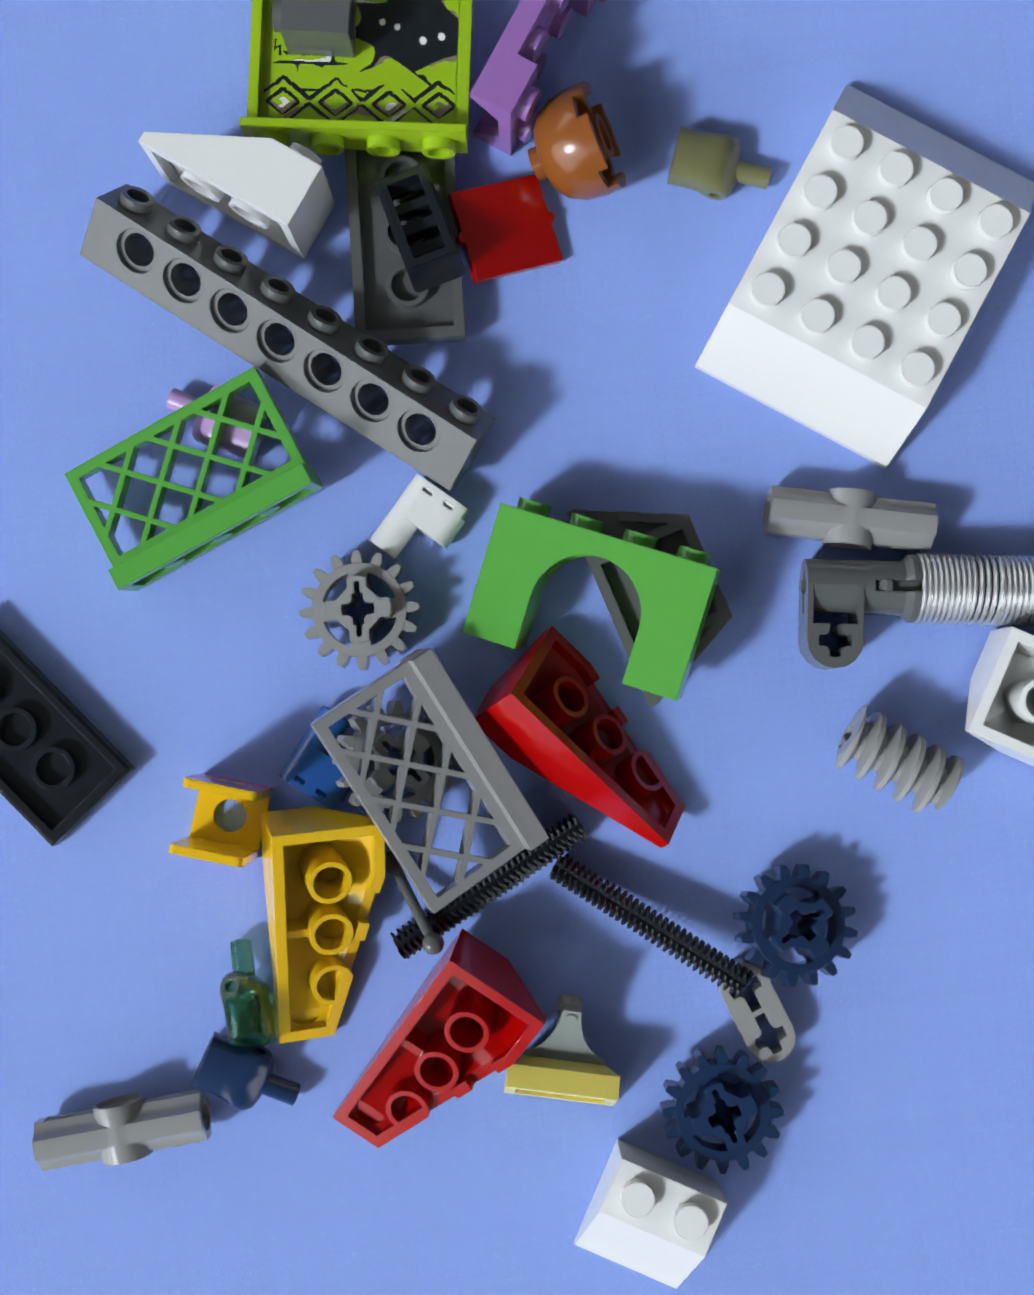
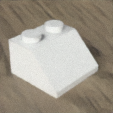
(651, 1215)

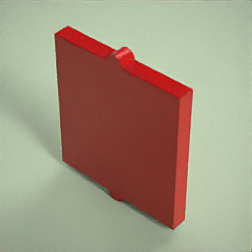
(505, 228)

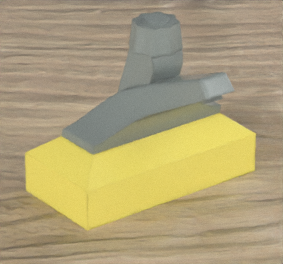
(564, 1064)

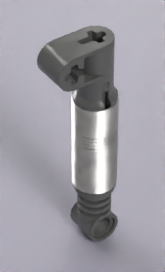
(916, 589)

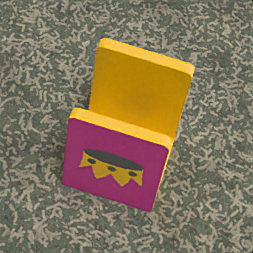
(207, 838)

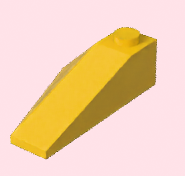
(319, 895)

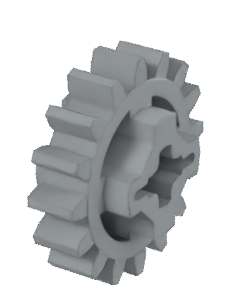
(336, 610)
(378, 778)

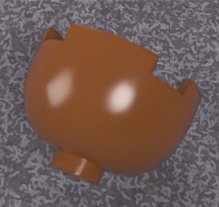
(576, 146)

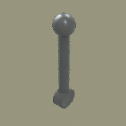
(432, 942)

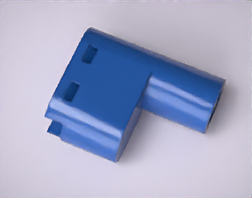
(312, 768)

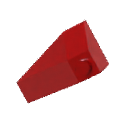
(562, 729)
(455, 1031)

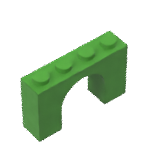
(532, 546)

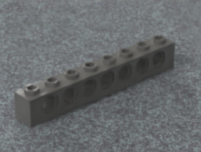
(159, 257)

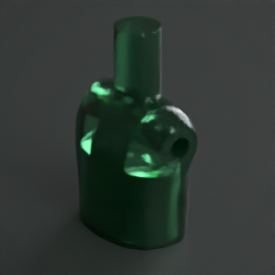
(247, 1001)

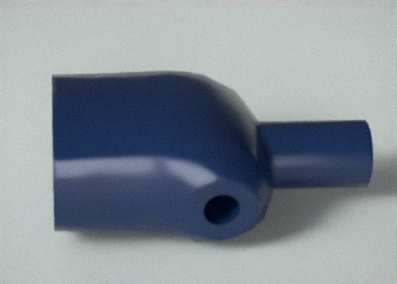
(241, 1074)

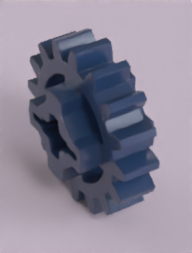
(811, 942)
(701, 1116)

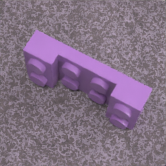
(511, 74)

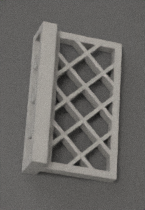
(472, 754)

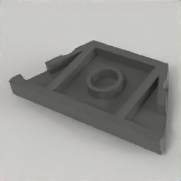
(620, 592)

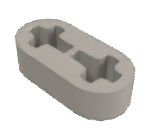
(767, 1004)

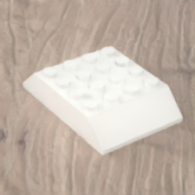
(868, 277)

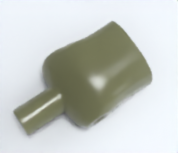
(713, 164)

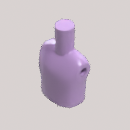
(233, 439)

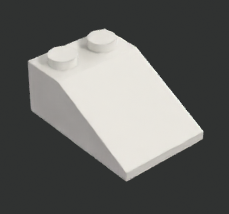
(250, 180)

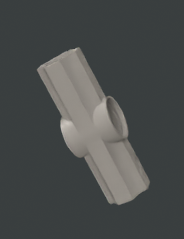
(850, 518)
(122, 1129)

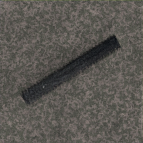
(493, 885)
(647, 922)

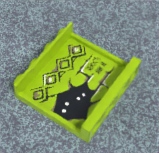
(394, 96)

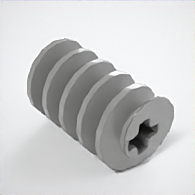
(899, 760)

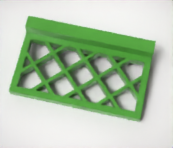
(203, 528)

